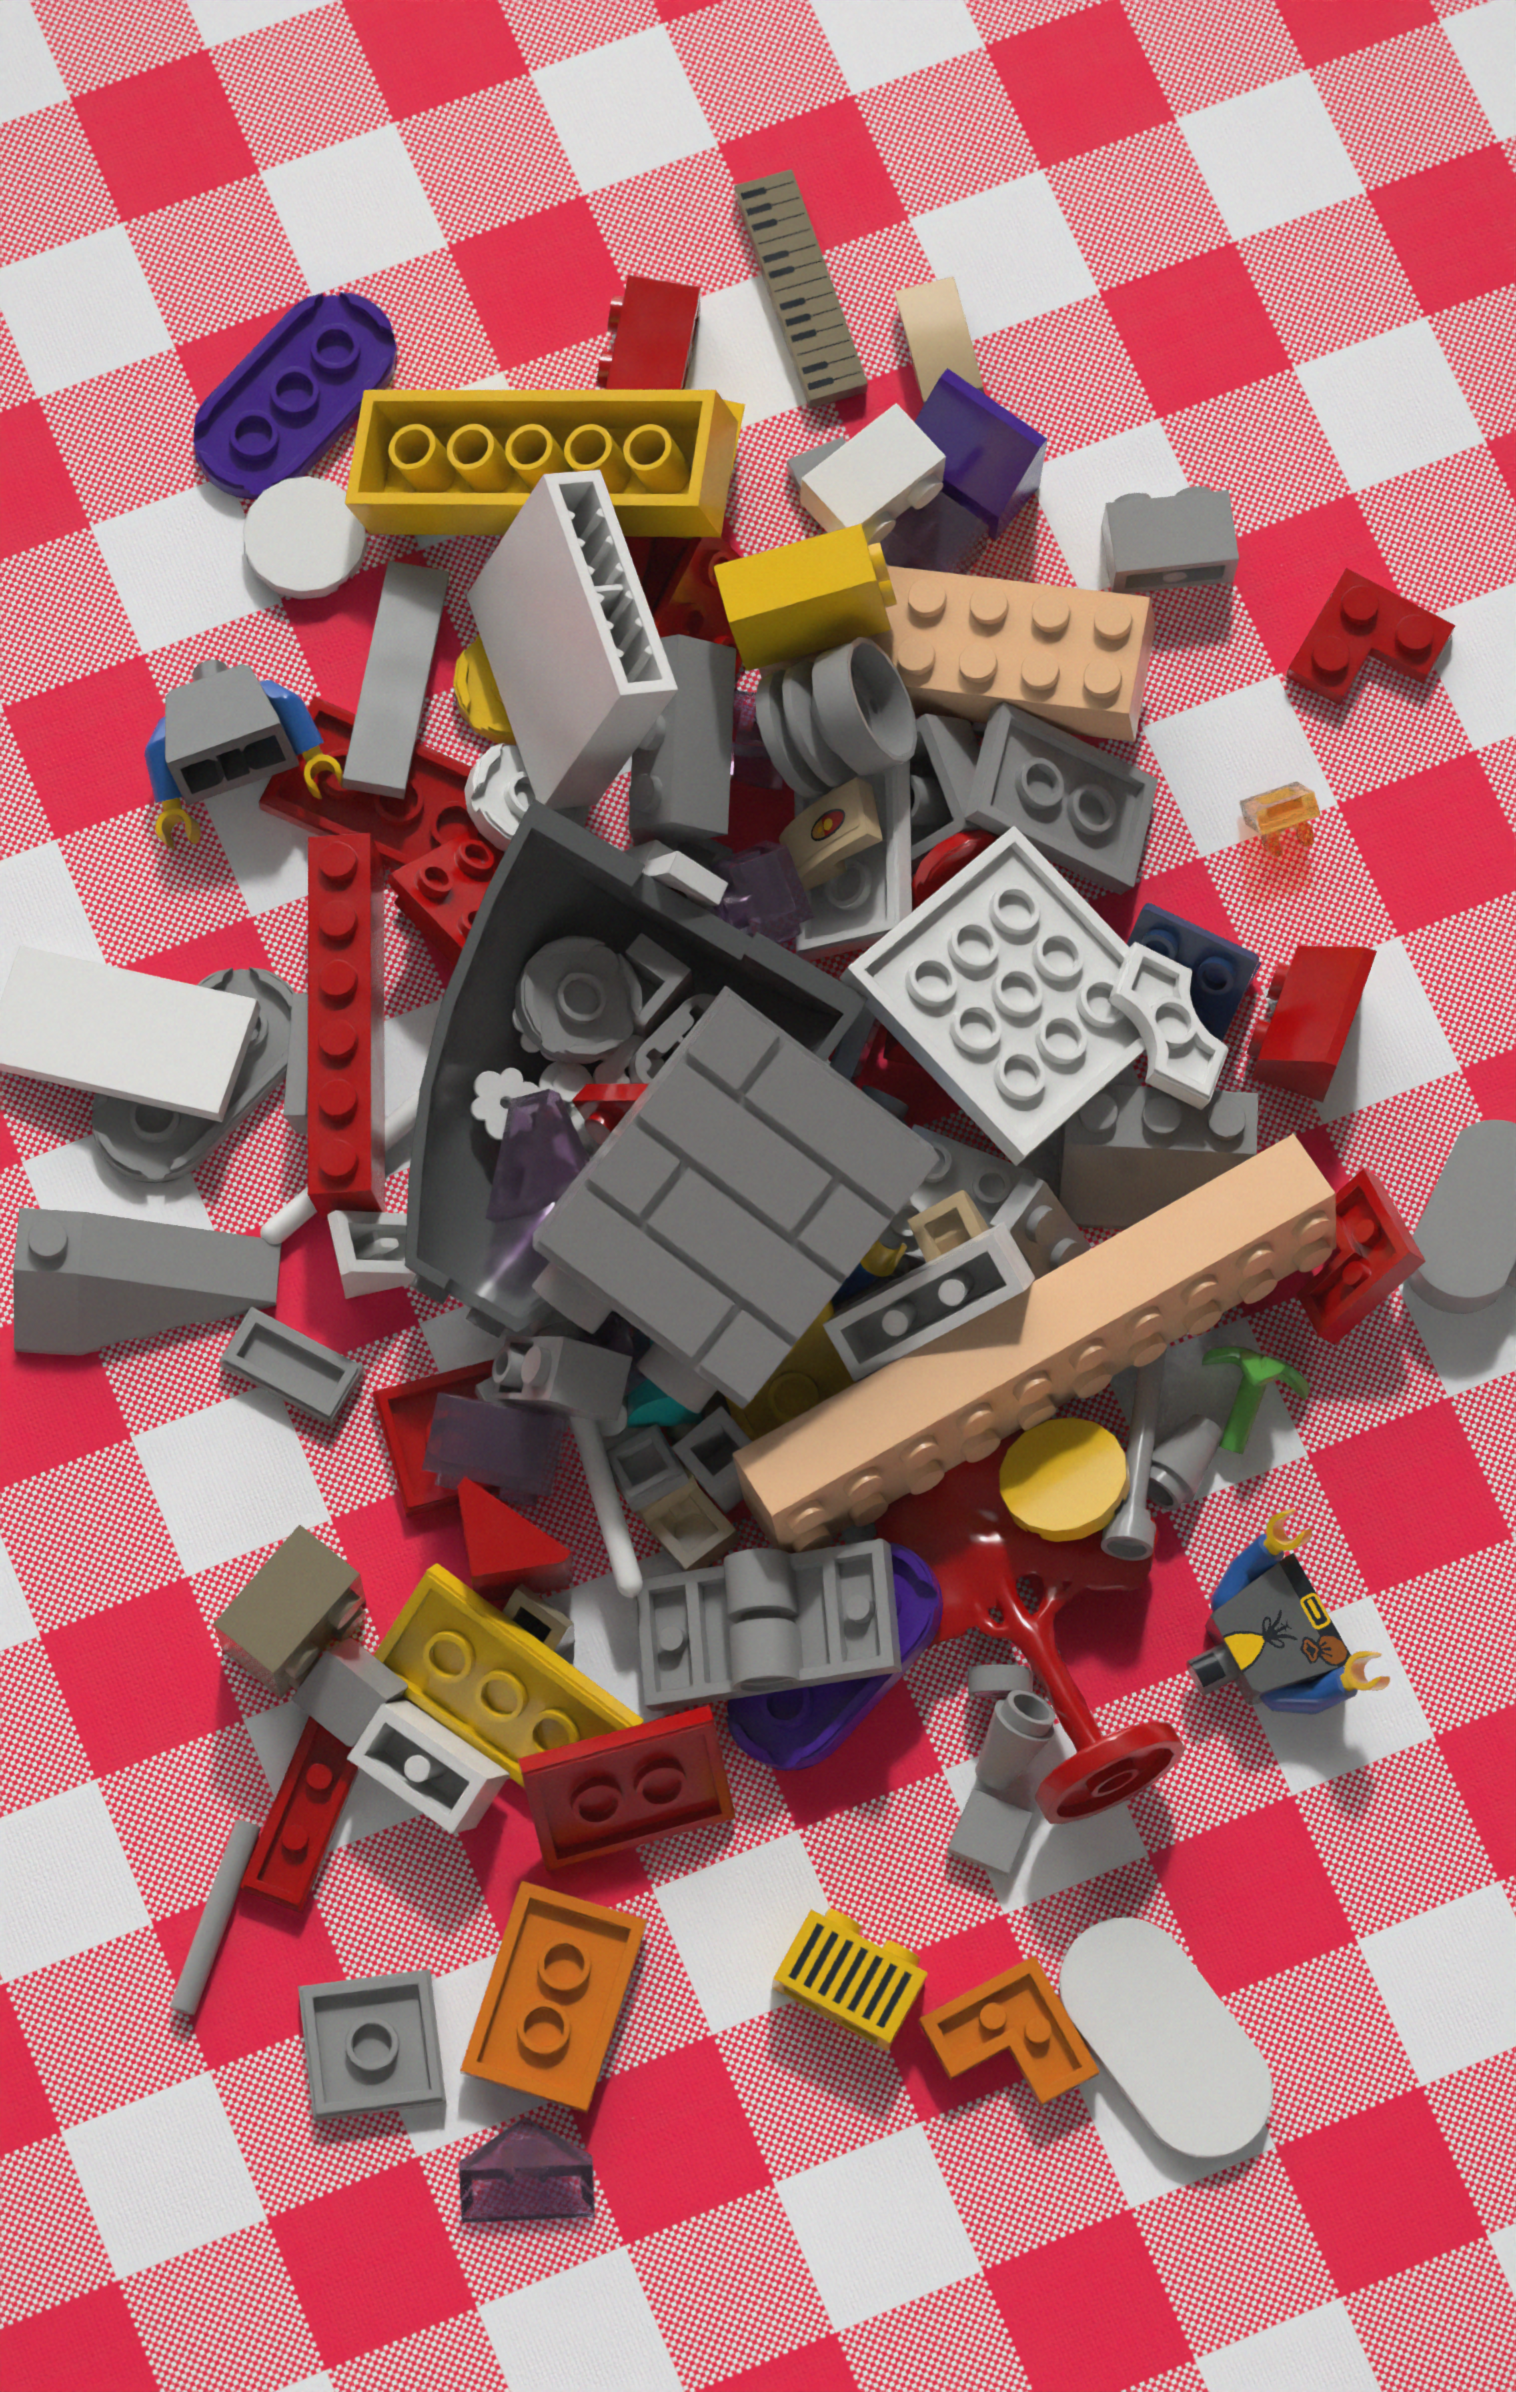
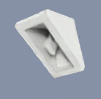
(370, 1250)

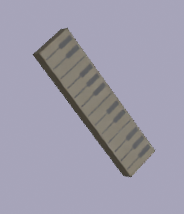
(800, 289)

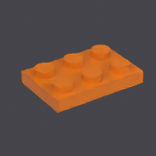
(554, 1997)

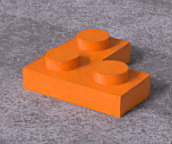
(1014, 2014)

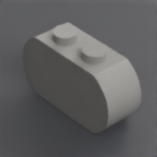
(1470, 1223)

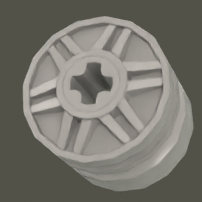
(836, 718)

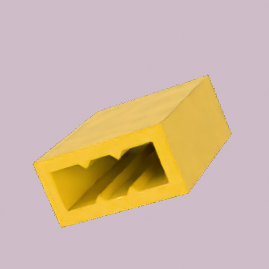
(806, 596)

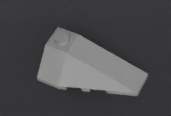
(116, 1279)

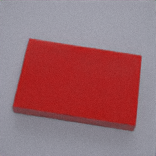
(627, 1788)

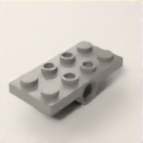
(768, 1624)

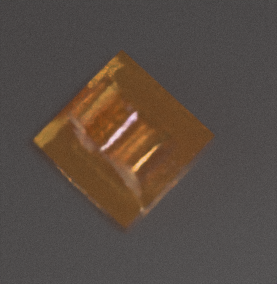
(1280, 809)

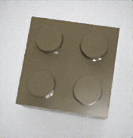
(292, 1612)

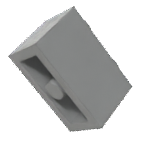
(1169, 540)

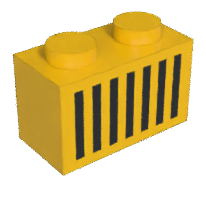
(850, 1977)

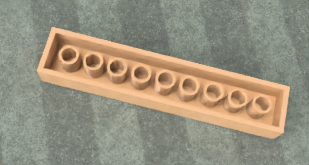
(1039, 1349)

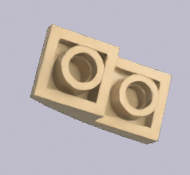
(937, 334)

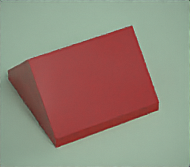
(508, 1548)

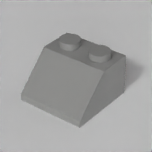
(940, 782)

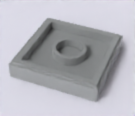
(372, 2045)

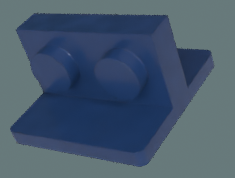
(1219, 967)

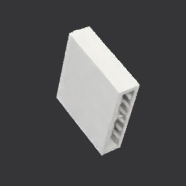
(571, 640)

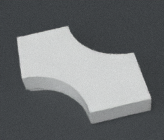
(1179, 1048)

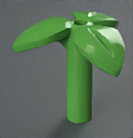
(1256, 1372)

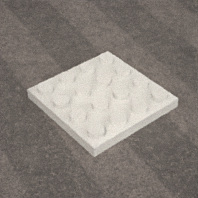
(1005, 994)

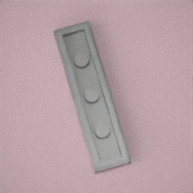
(395, 680)

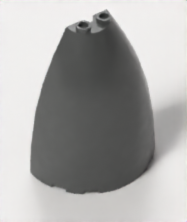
(551, 887)

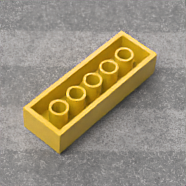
(476, 455)

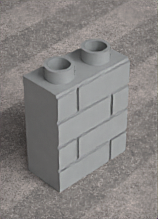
(728, 1205)

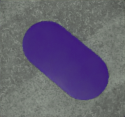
(294, 393)
(809, 1723)

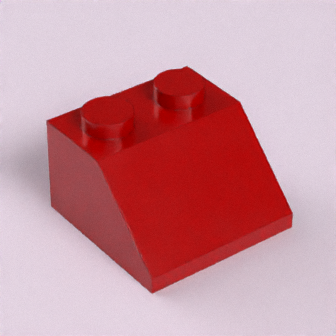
(1311, 1018)

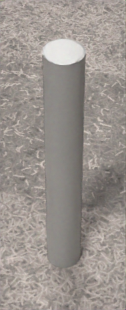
(215, 1917)

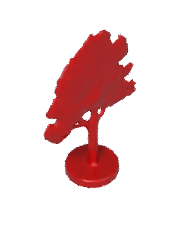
(977, 1559)

